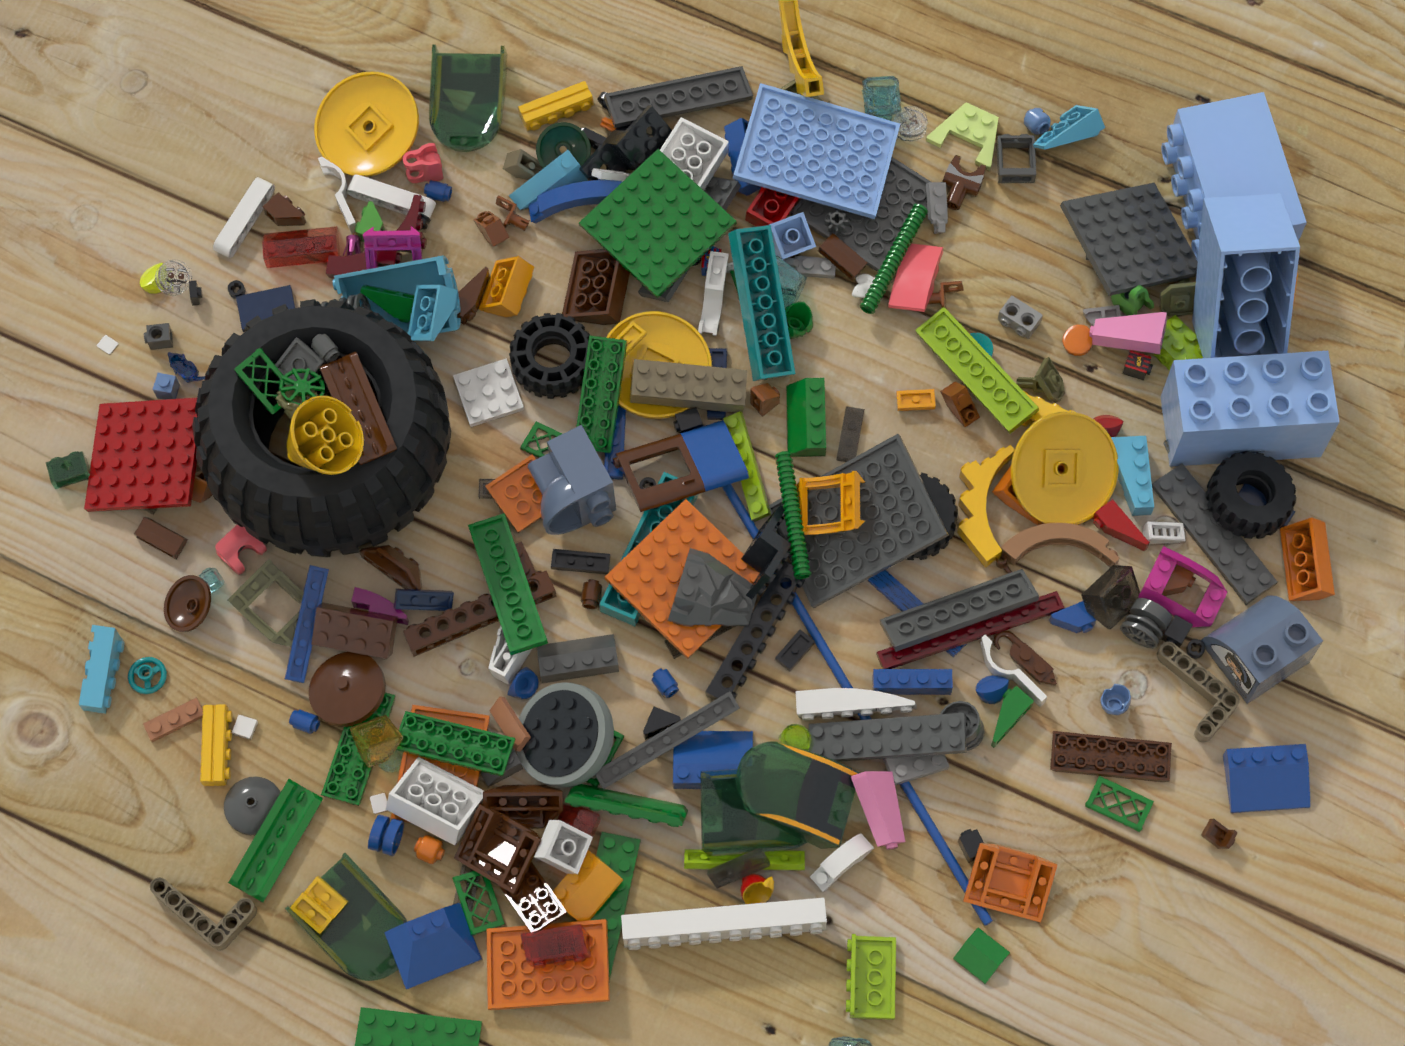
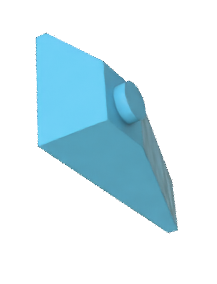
(1075, 125)
(559, 172)

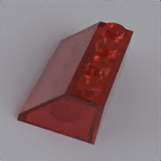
(300, 247)

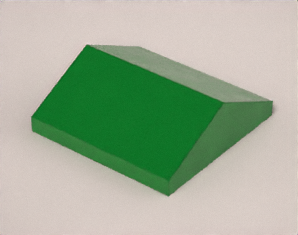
(981, 955)

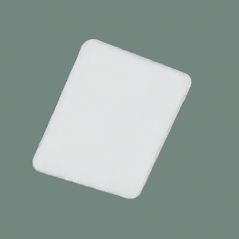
(107, 344)
(378, 803)

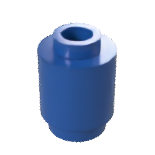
(438, 191)
(665, 683)
(304, 721)

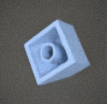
(792, 236)

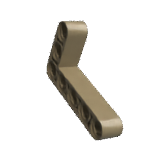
(1201, 687)
(199, 917)

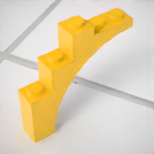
(807, 78)
(976, 530)

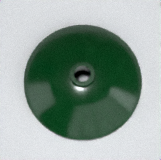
(561, 135)

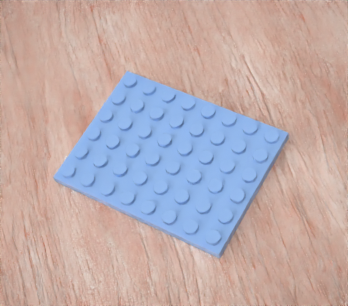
(816, 151)

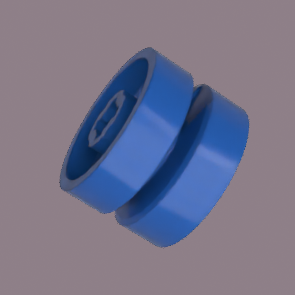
(386, 835)

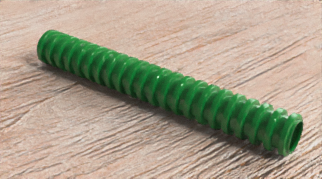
(893, 258)
(792, 515)

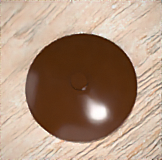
(347, 689)

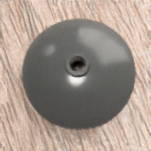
(245, 817)

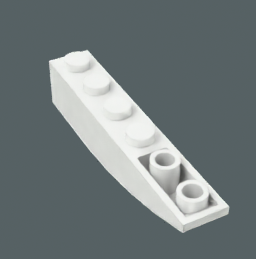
(848, 702)

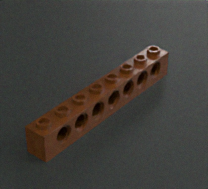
(473, 622)

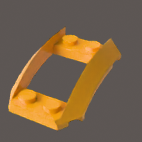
(850, 501)

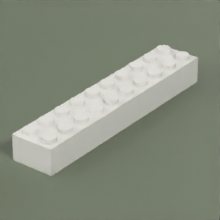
(724, 923)

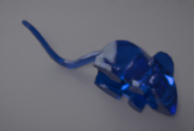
(184, 368)

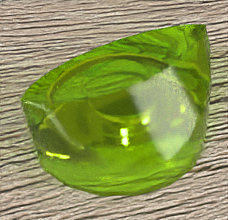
(796, 736)

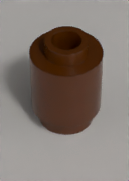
(591, 594)

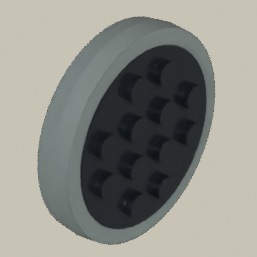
(568, 735)

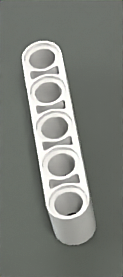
(385, 195)
(243, 217)

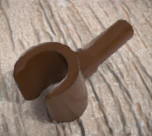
(1003, 565)

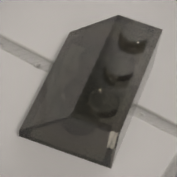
(1112, 595)

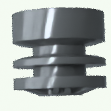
(1146, 623)
(974, 724)

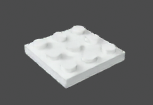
(488, 392)

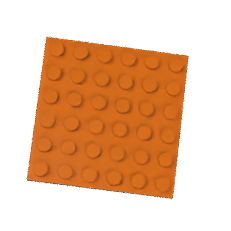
(655, 566)

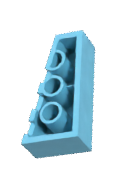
(1135, 473)
(101, 669)

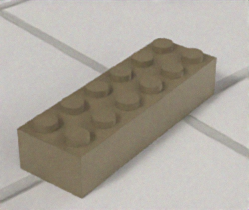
(688, 386)

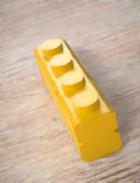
(555, 106)
(215, 745)

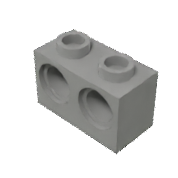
(1023, 314)

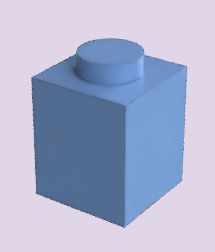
(166, 386)

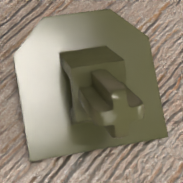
(1178, 298)
(1045, 381)

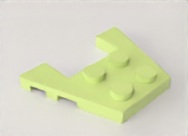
(972, 126)

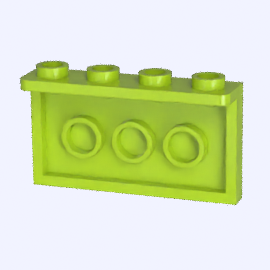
(1178, 343)
(871, 977)

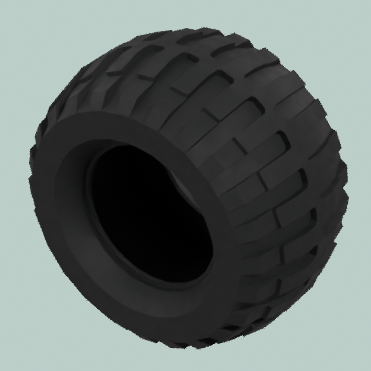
(298, 505)

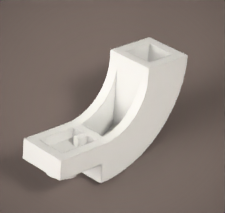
(841, 860)

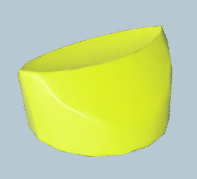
(147, 280)

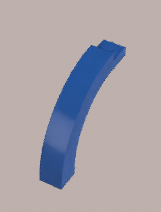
(570, 196)

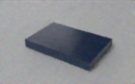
(262, 303)

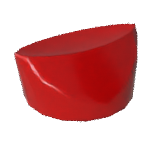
(1111, 424)

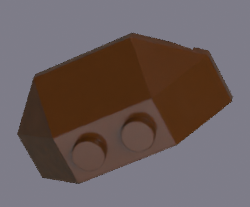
(394, 565)
(526, 803)

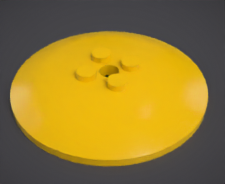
(348, 110)
(666, 340)
(1088, 472)

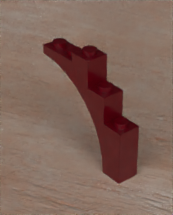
(346, 264)

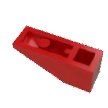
(1118, 525)

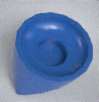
(524, 684)
(991, 688)

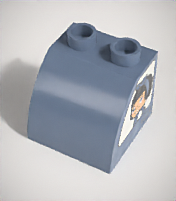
(1263, 646)

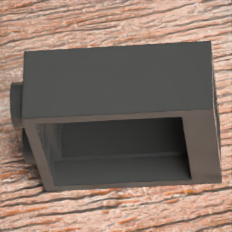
(1016, 175)

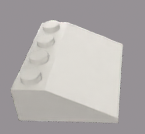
(695, 151)
(435, 800)

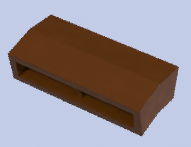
(842, 256)
(160, 537)

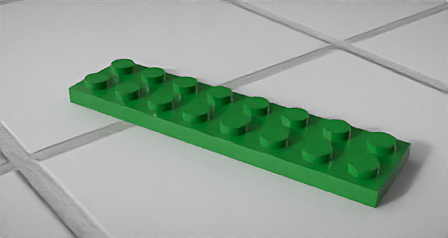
(507, 584)
(621, 856)

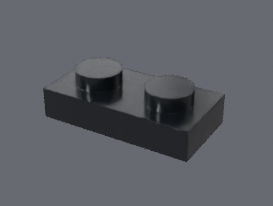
(794, 650)

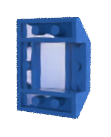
(432, 945)

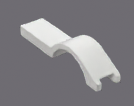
(331, 169)
(713, 292)
(1015, 675)

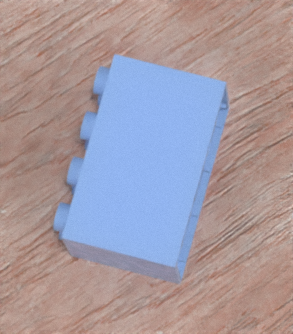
(1228, 152)
(1245, 276)
(1250, 404)

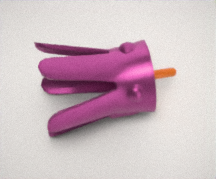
(353, 241)

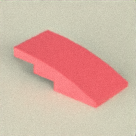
(916, 278)

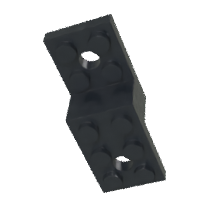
(630, 147)
(766, 553)

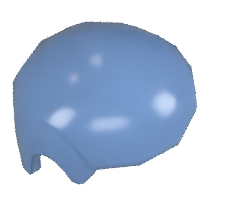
(1116, 700)

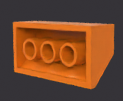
(1307, 560)

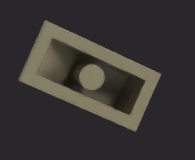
(521, 164)

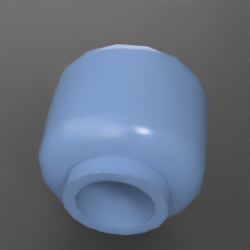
(1037, 121)

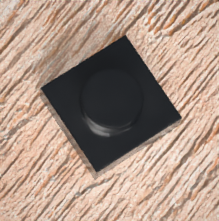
(195, 292)

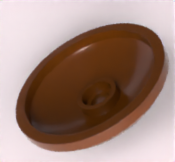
(187, 603)

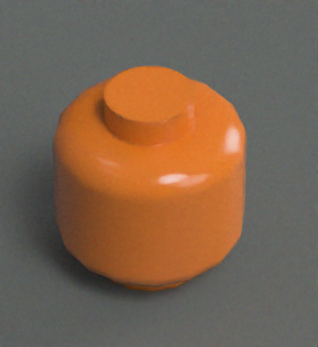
(429, 849)

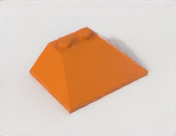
(1010, 881)

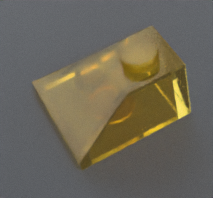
(376, 740)

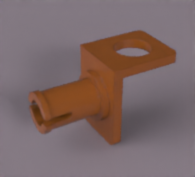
(512, 218)
(939, 297)

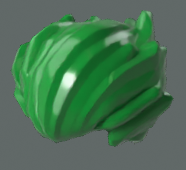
(799, 319)

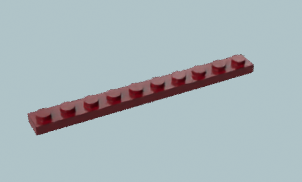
(1042, 608)

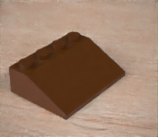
(596, 288)

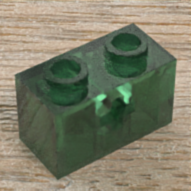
(59, 472)

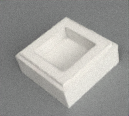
(244, 727)

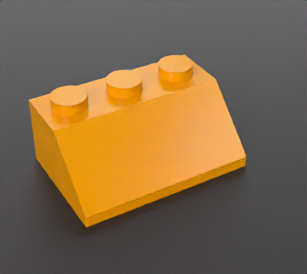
(507, 287)
(589, 889)

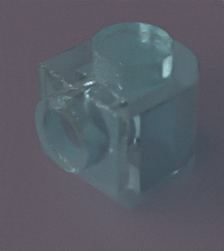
(212, 578)

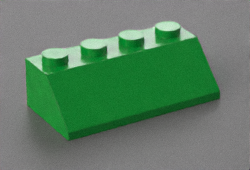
(806, 418)

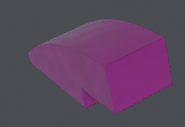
(375, 603)

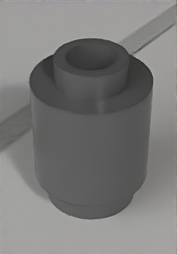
(325, 348)

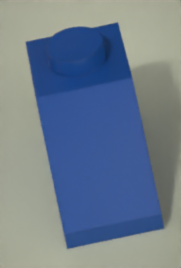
(1073, 618)

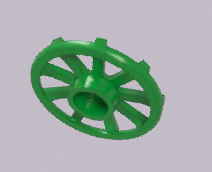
(301, 386)

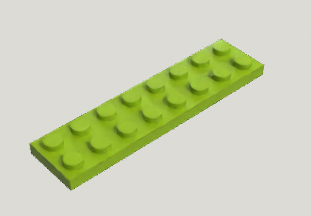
(977, 370)

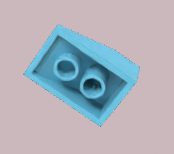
(430, 311)

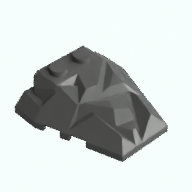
(711, 594)

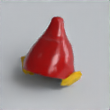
(756, 889)

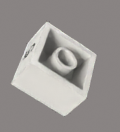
(563, 846)

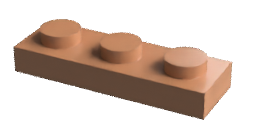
(173, 720)

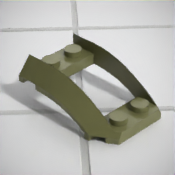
(253, 588)

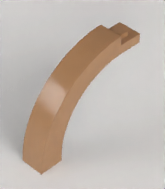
(1059, 534)

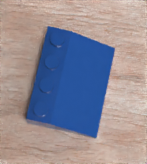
(708, 752)
(1267, 778)

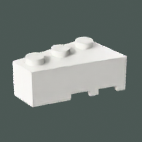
(502, 664)

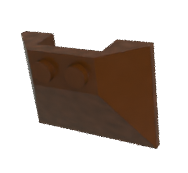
(498, 848)

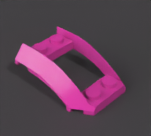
(390, 241)
(1159, 577)

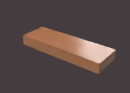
(510, 723)

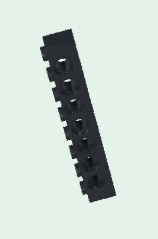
(746, 639)

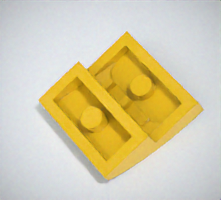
(319, 904)

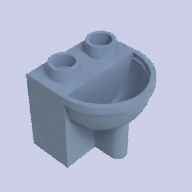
(573, 484)

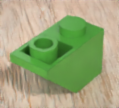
(369, 219)

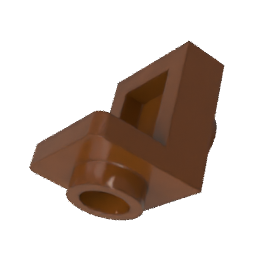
(1219, 834)

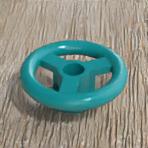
(147, 680)

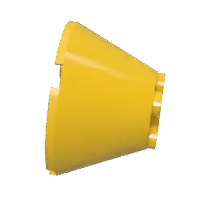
(325, 436)

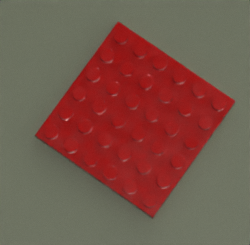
(143, 456)

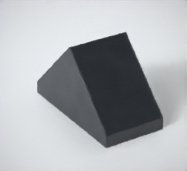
(658, 722)

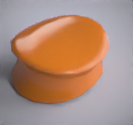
(1077, 340)

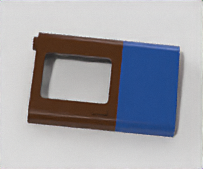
(708, 456)

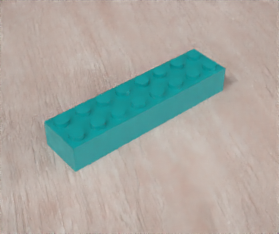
(761, 303)
(612, 602)

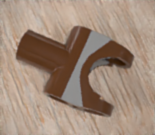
(962, 182)

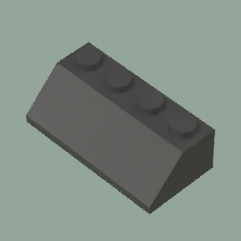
(577, 658)

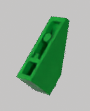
(393, 302)
(1013, 708)

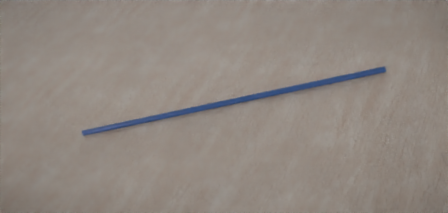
(844, 683)

